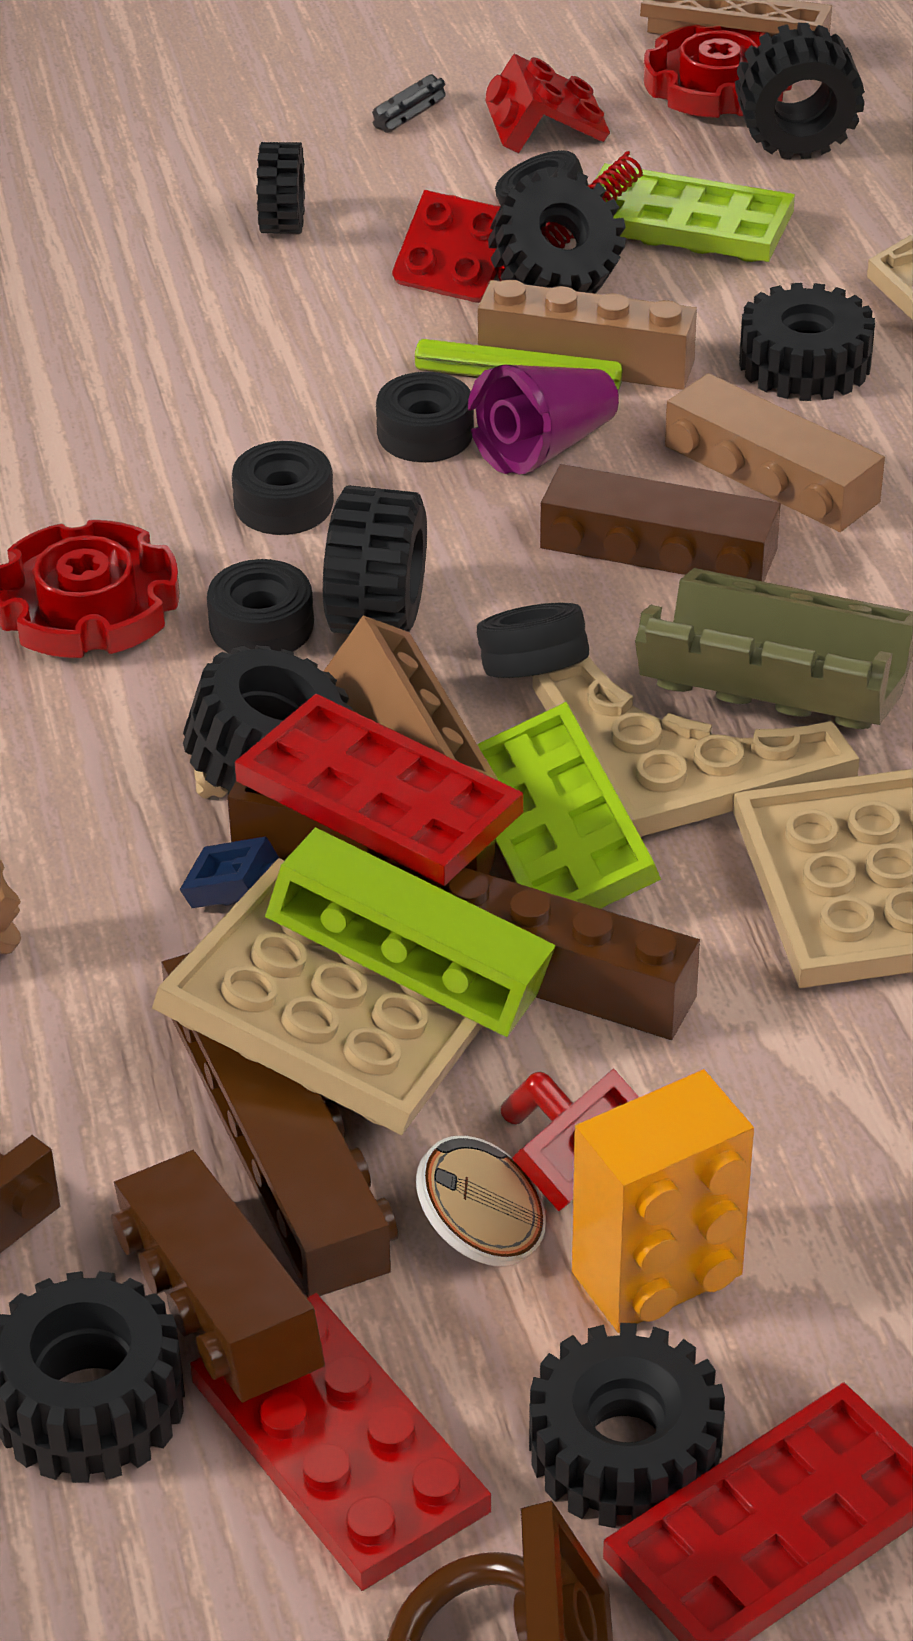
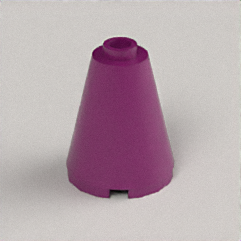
(537, 412)

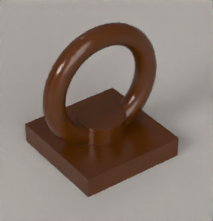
(556, 1582)

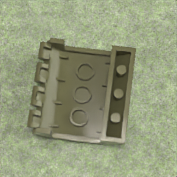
(779, 648)

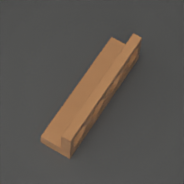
(736, 14)

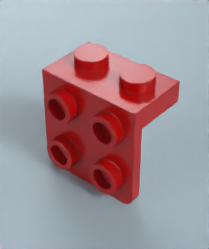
(533, 89)
(448, 247)

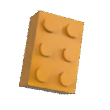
(661, 1199)

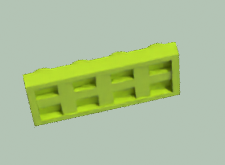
(703, 215)
(572, 824)

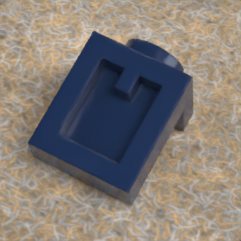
(227, 871)

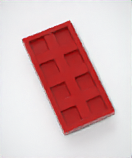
(380, 788)
(354, 1457)
(770, 1522)

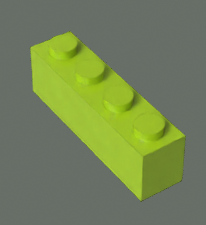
(410, 931)

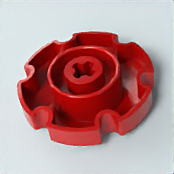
(699, 68)
(87, 588)

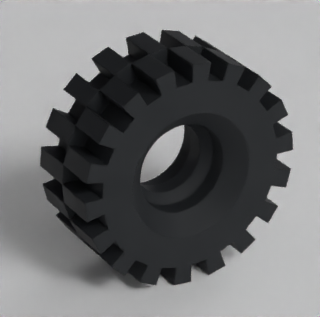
(566, 202)
(806, 341)
(617, 1379)

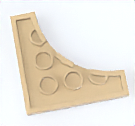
(673, 766)

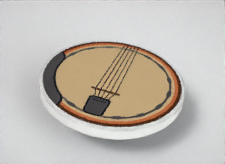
(480, 1201)

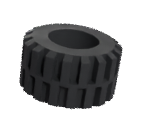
(793, 58)
(374, 558)
(244, 700)
(99, 1421)

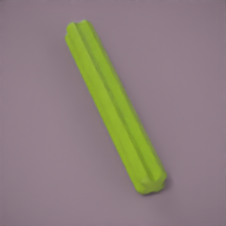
(475, 359)

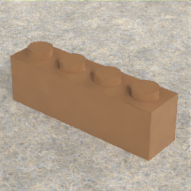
(645, 336)
(774, 451)
(399, 690)

